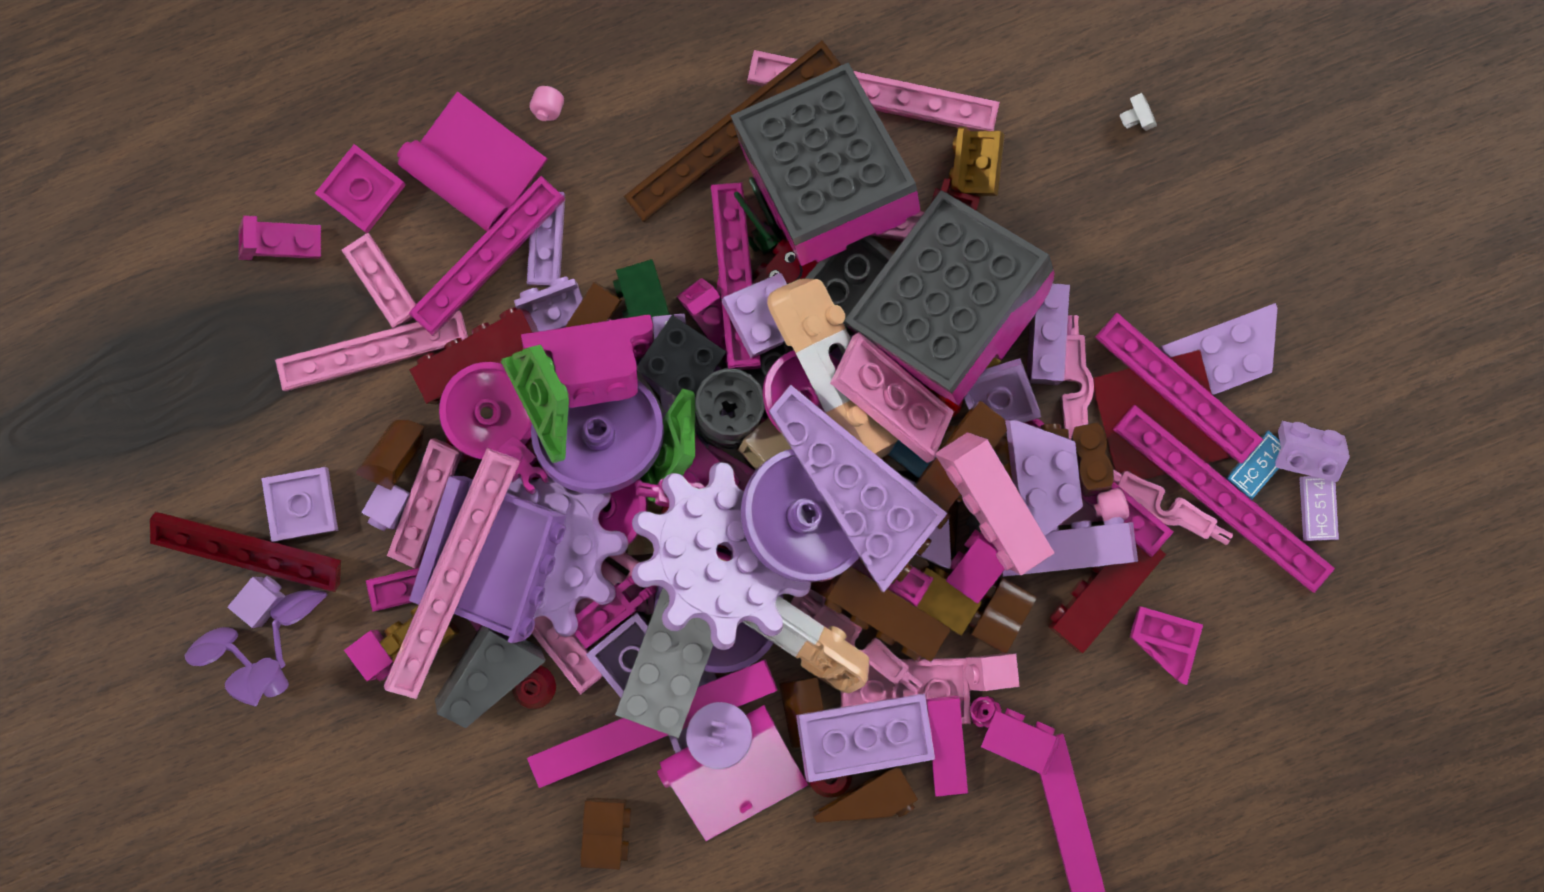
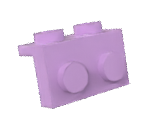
(551, 306)
(1312, 451)

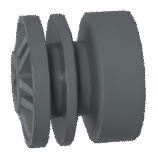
(734, 393)

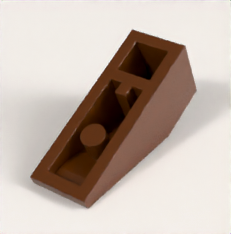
(876, 797)

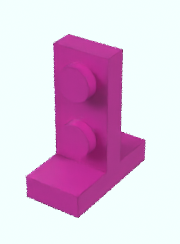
(278, 239)
(706, 309)

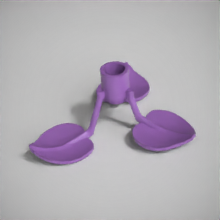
(266, 675)

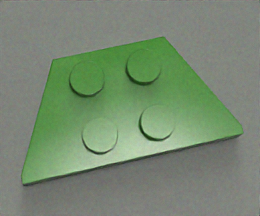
(541, 396)
(678, 440)

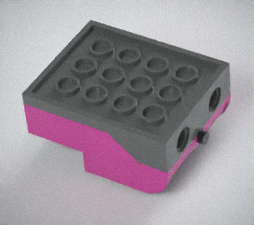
(826, 164)
(953, 297)

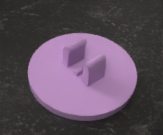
(719, 735)

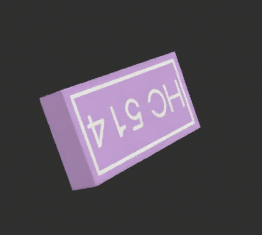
(1318, 509)

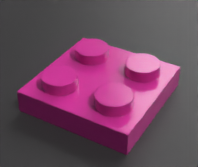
(360, 188)

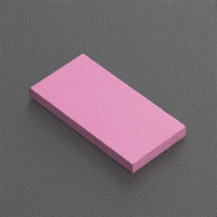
(892, 397)
(940, 679)

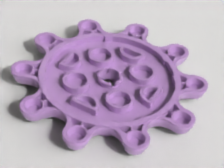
(579, 553)
(690, 569)

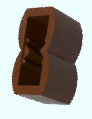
(1094, 467)
(1002, 615)
(604, 833)

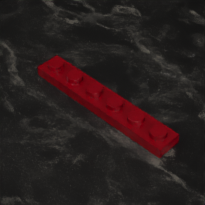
(245, 551)

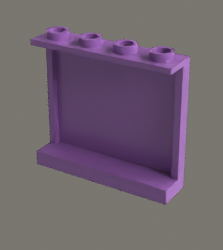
(510, 567)

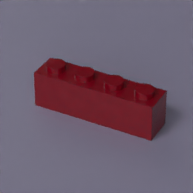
(486, 344)
(1100, 599)

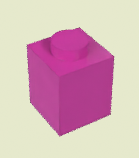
(370, 656)

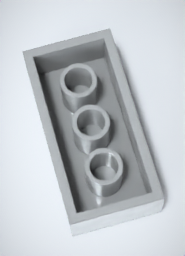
(666, 673)

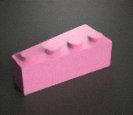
(995, 502)

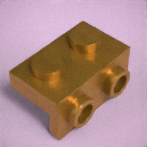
(977, 162)

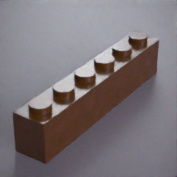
(934, 480)

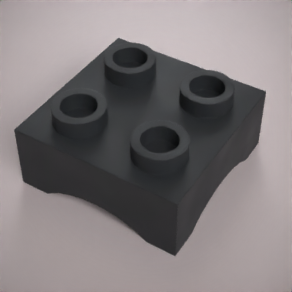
(680, 358)

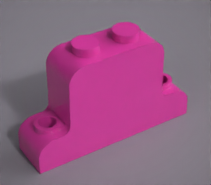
(596, 358)

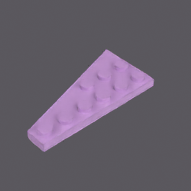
(868, 498)

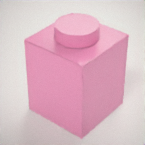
(992, 672)

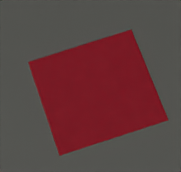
(1123, 389)

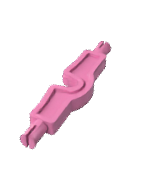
(1075, 404)
(1180, 512)
(879, 655)

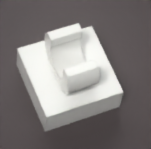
(1139, 114)

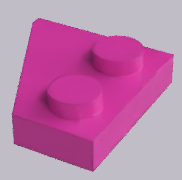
(1167, 640)

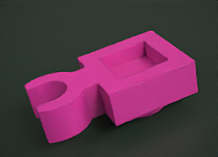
(516, 449)

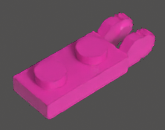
(599, 619)

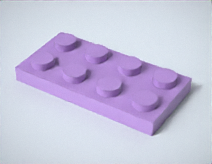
(865, 737)

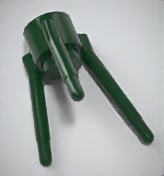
(765, 235)

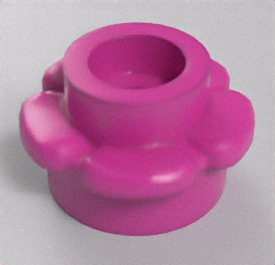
(979, 706)

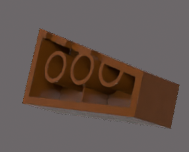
(884, 611)

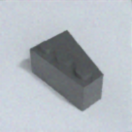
(485, 675)

